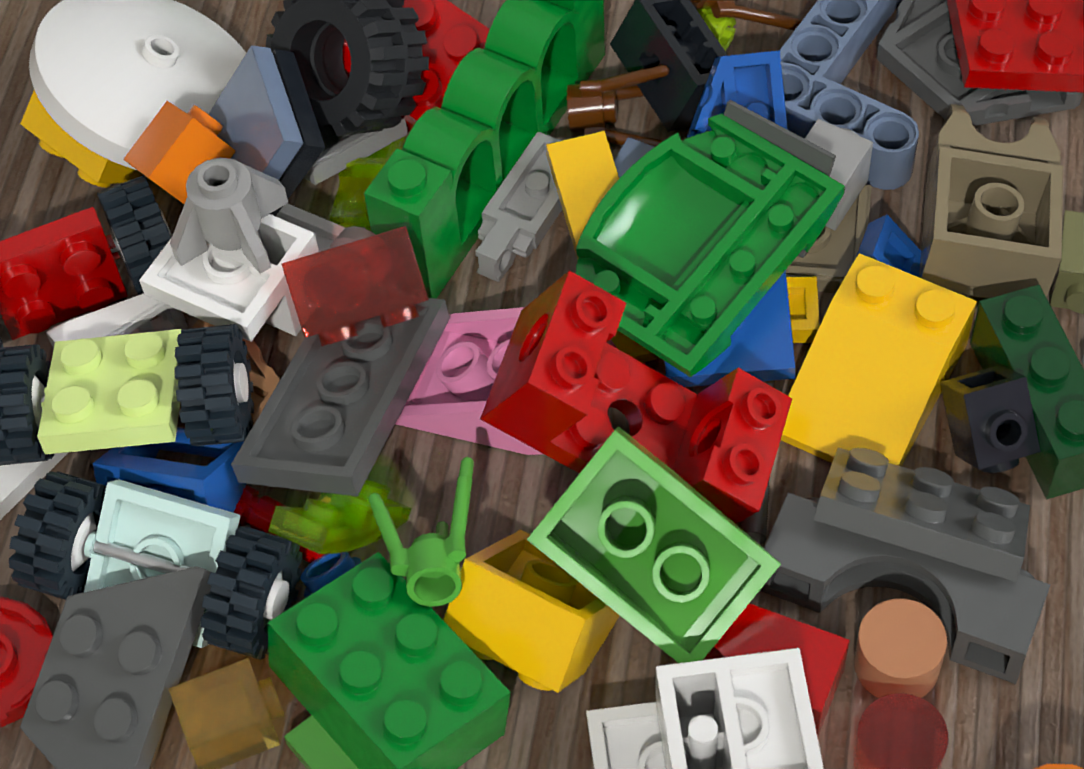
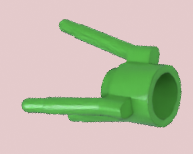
(433, 558)

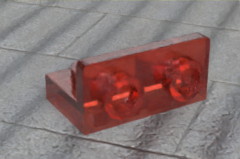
(356, 284)

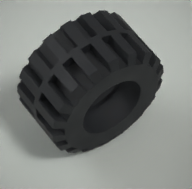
(383, 60)

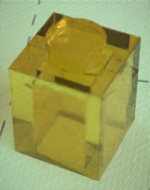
(227, 715)

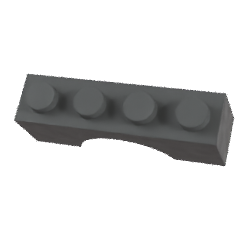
(983, 615)

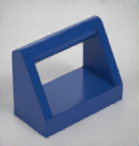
(209, 484)

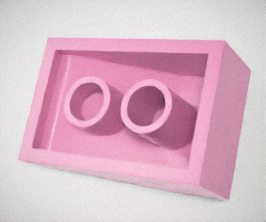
(460, 378)

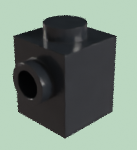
(991, 418)

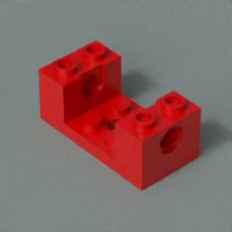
(565, 377)

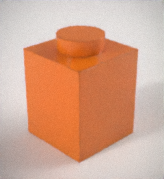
(176, 146)

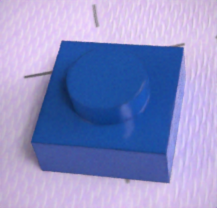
(890, 245)

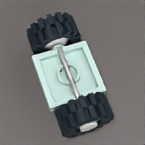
(102, 536)

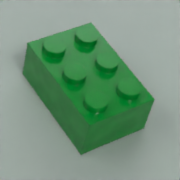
(386, 674)

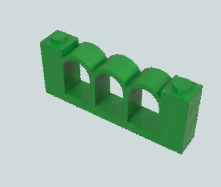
(483, 127)

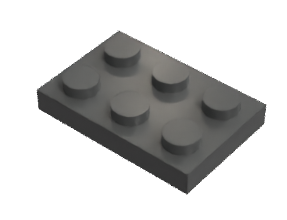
(925, 512)

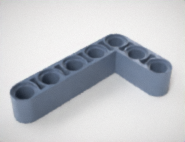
(817, 63)

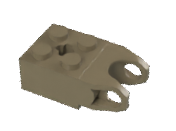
(992, 210)

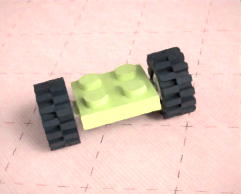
(124, 392)

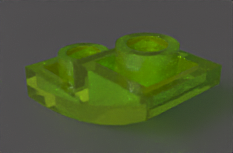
(336, 520)

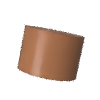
(900, 649)

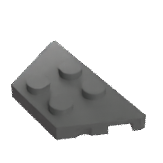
(924, 57)
(112, 671)

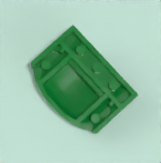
(702, 237)

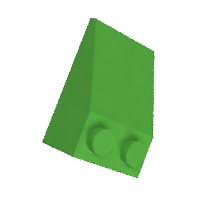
(654, 549)

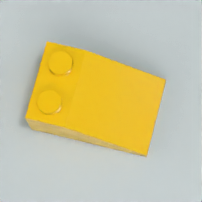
(877, 363)

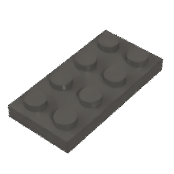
(339, 405)

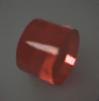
(900, 734)

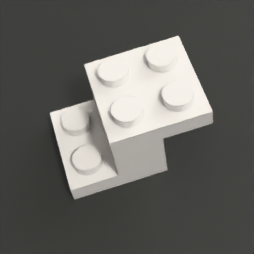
(225, 285)
(714, 716)

